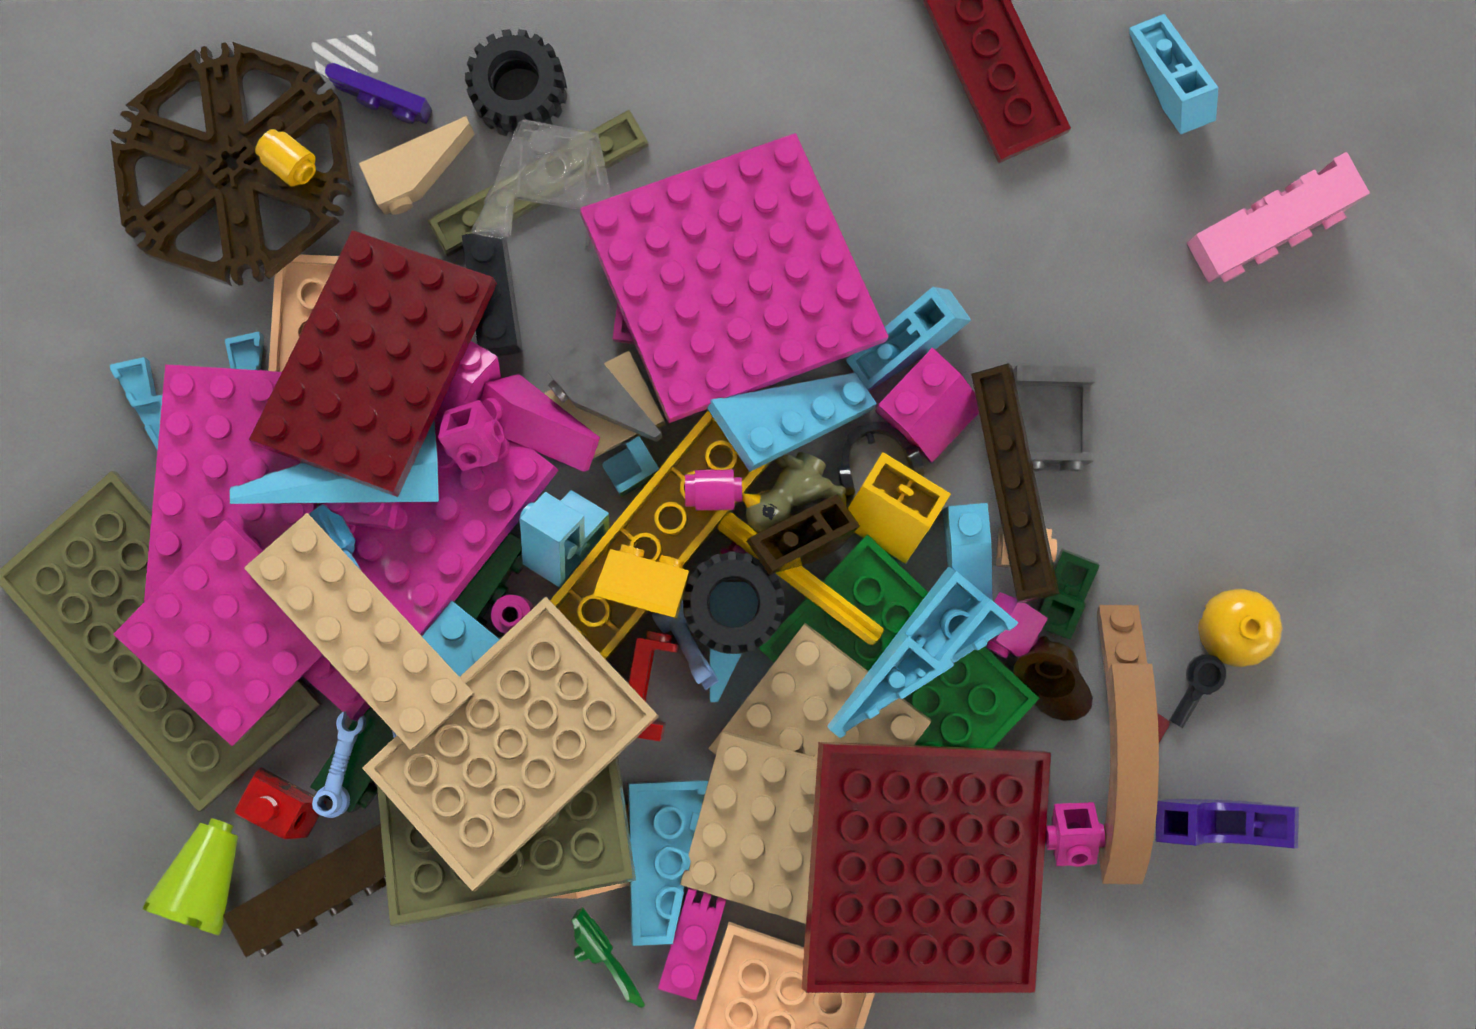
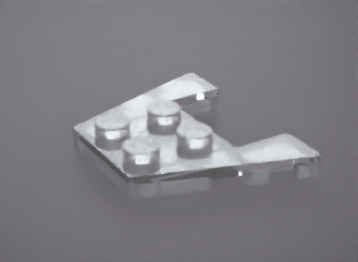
(545, 167)

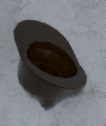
(1054, 676)

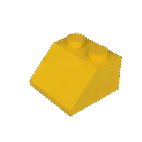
(643, 582)

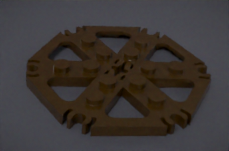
(204, 156)

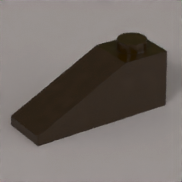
(804, 536)

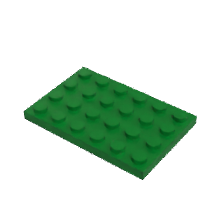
(967, 704)

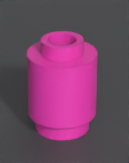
(712, 489)
(500, 607)

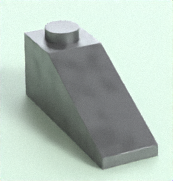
(596, 390)

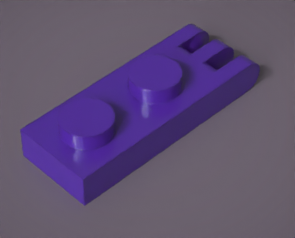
(376, 93)

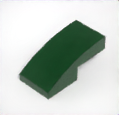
(1074, 580)

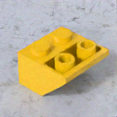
(896, 507)

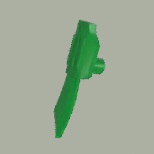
(596, 947)

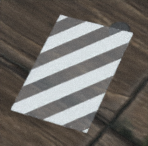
(349, 51)

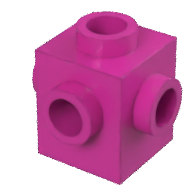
(471, 435)
(1075, 834)

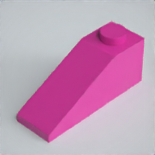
(539, 422)

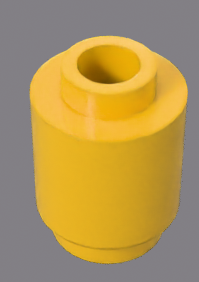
(286, 157)

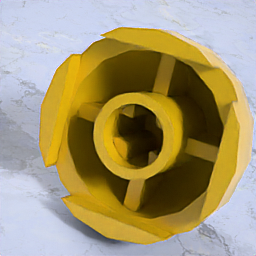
(1240, 627)

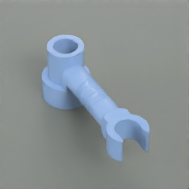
(697, 663)
(333, 785)

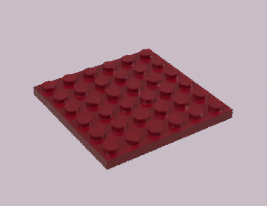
(925, 869)

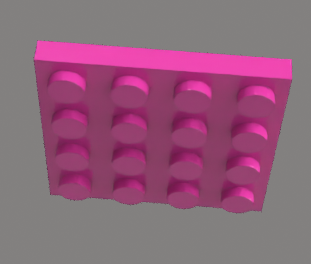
(220, 636)

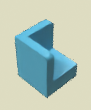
(630, 467)

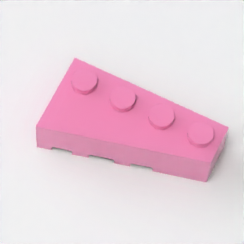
(1278, 219)

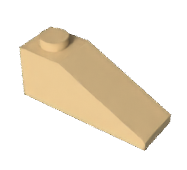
(413, 167)

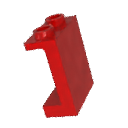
(641, 674)

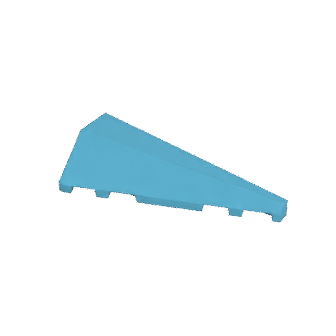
(313, 485)
(939, 632)

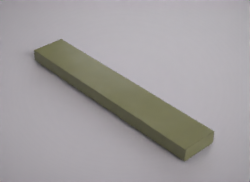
(618, 140)

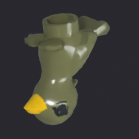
(796, 486)

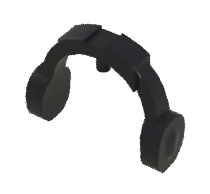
(911, 452)

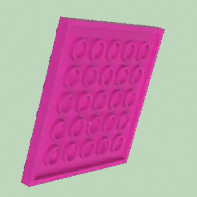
(732, 276)

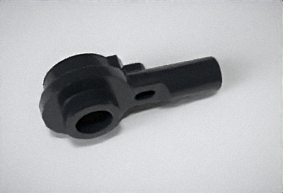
(1204, 676)

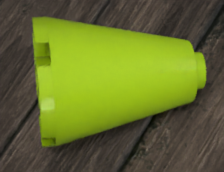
(198, 879)

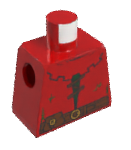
(277, 805)

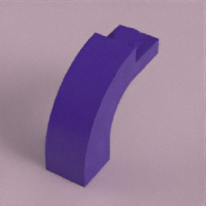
(1226, 822)

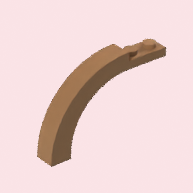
(1133, 747)

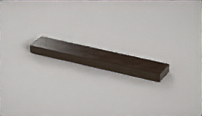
(1015, 484)

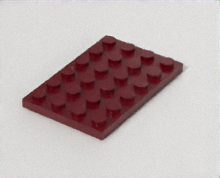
(374, 362)

